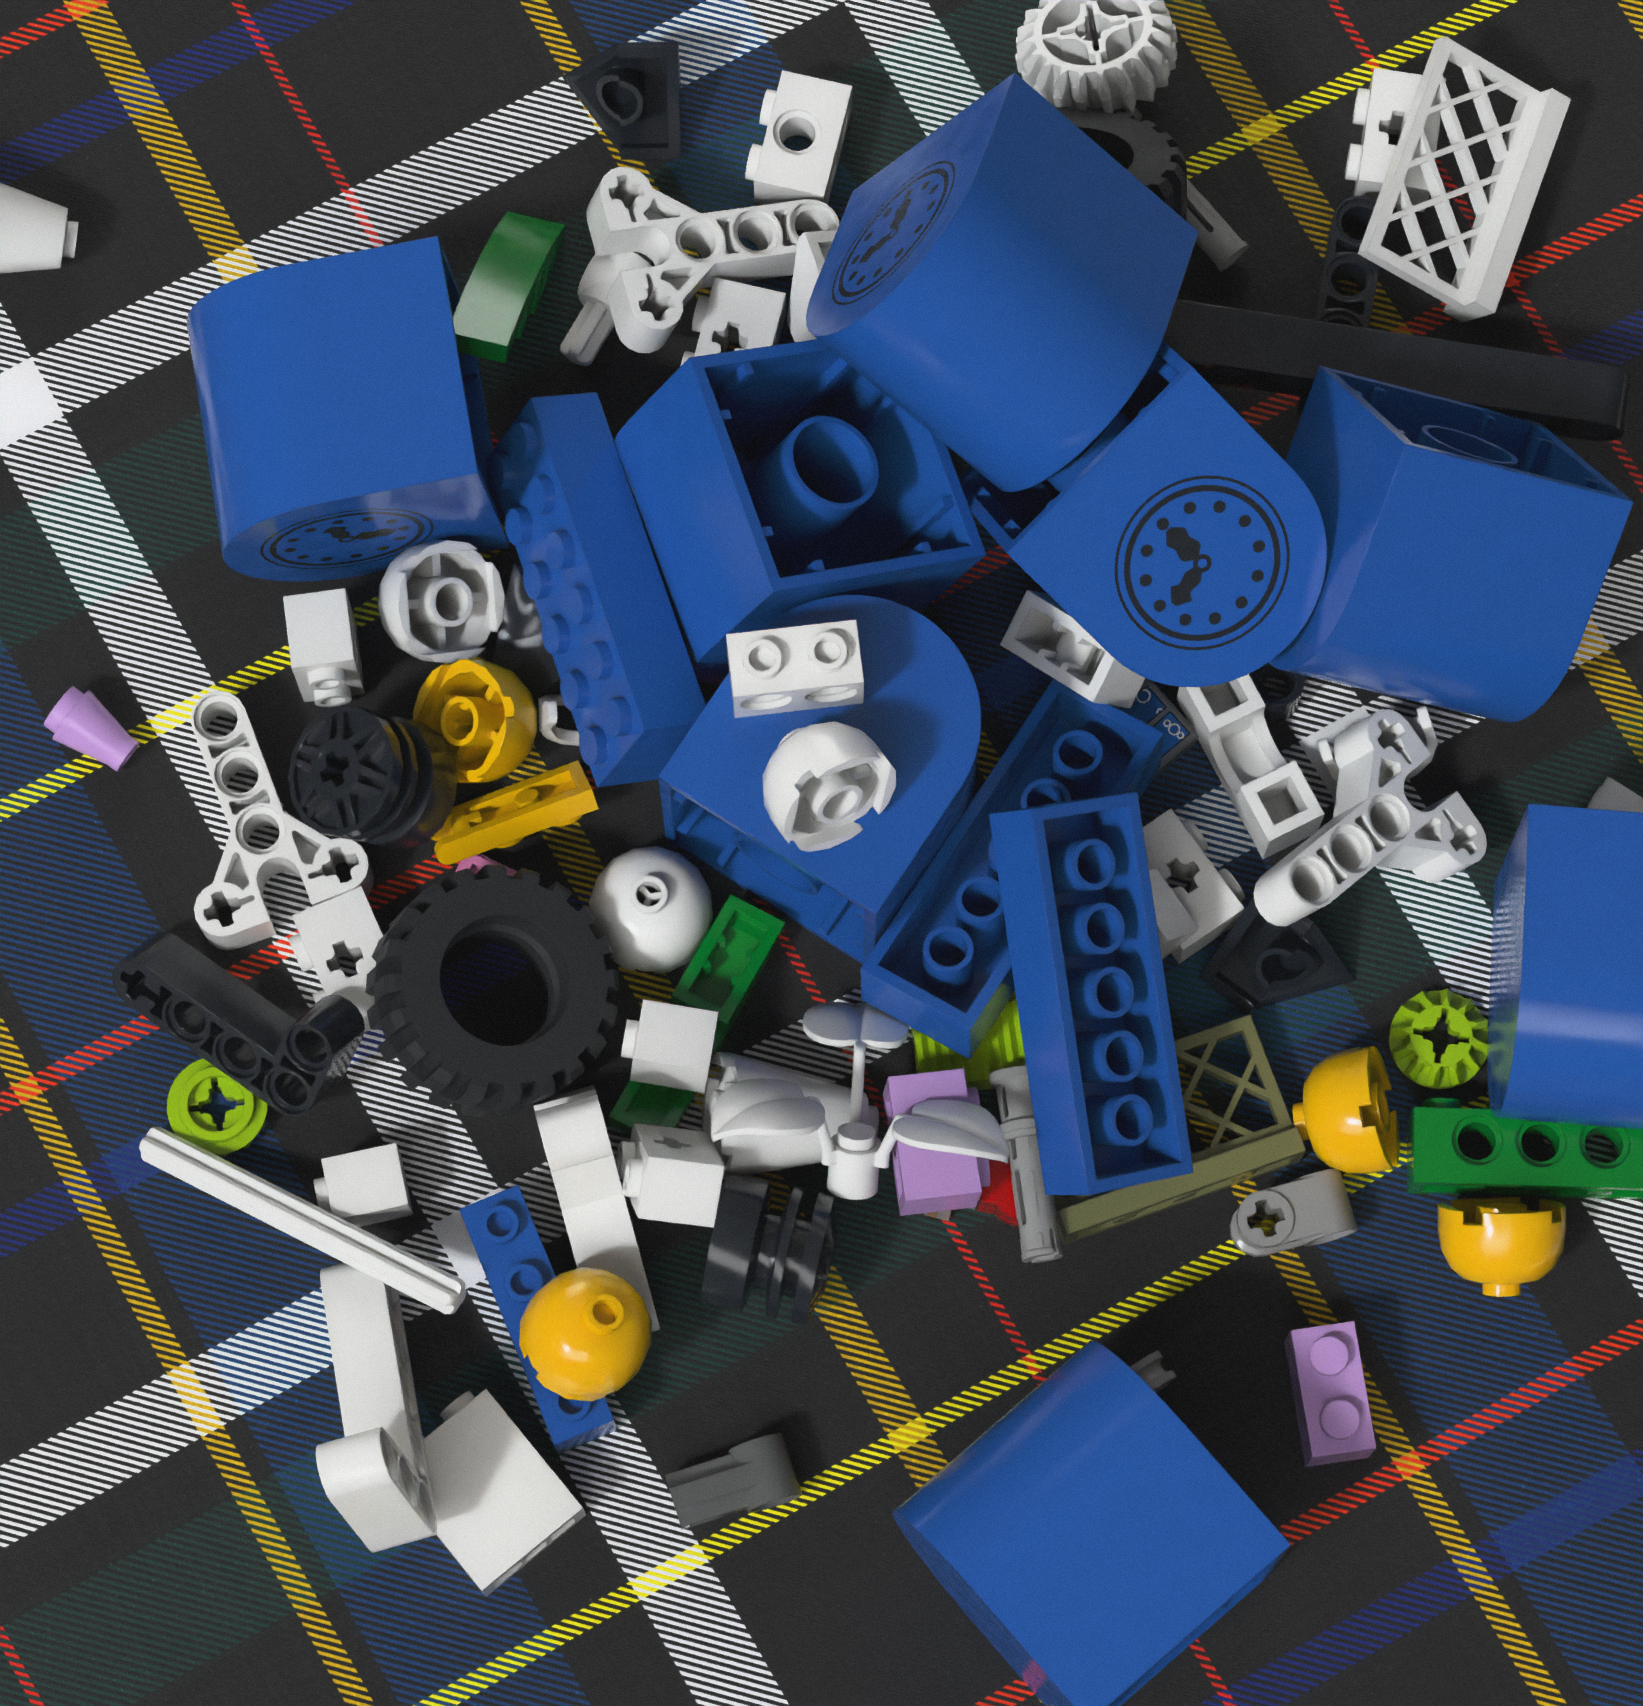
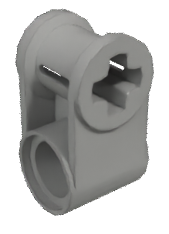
(1304, 1214)

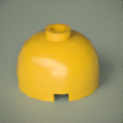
(482, 716)
(1349, 1113)
(1501, 1241)
(586, 1333)

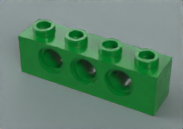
(1440, 1167)

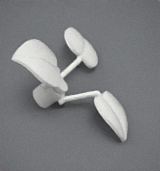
(855, 1152)

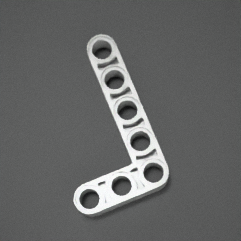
(380, 1466)

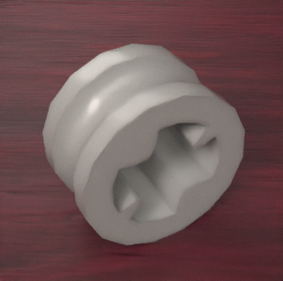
(1152, 1372)

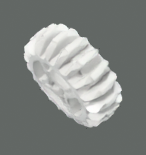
(1132, 57)

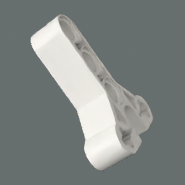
(636, 218)
(1372, 825)
(245, 869)
(591, 1188)

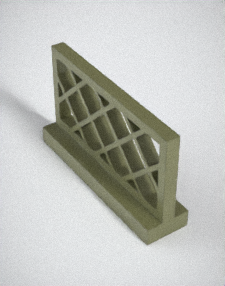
(1214, 1167)

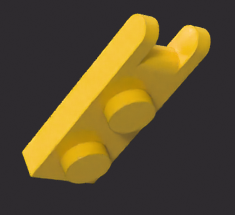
(515, 812)

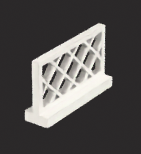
(1509, 193)

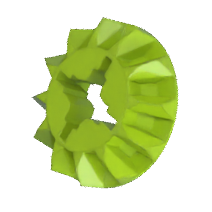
(1416, 1055)
(194, 1089)

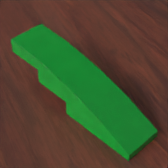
(506, 285)
(717, 981)

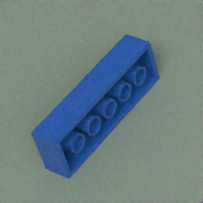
(595, 587)
(947, 948)
(1091, 994)

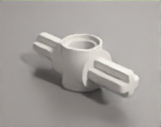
(595, 318)

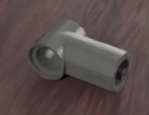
(749, 1478)

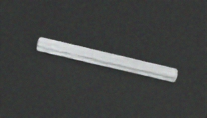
(303, 1220)

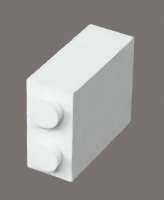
(493, 1491)

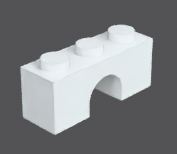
(1261, 784)

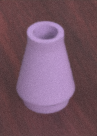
(89, 728)

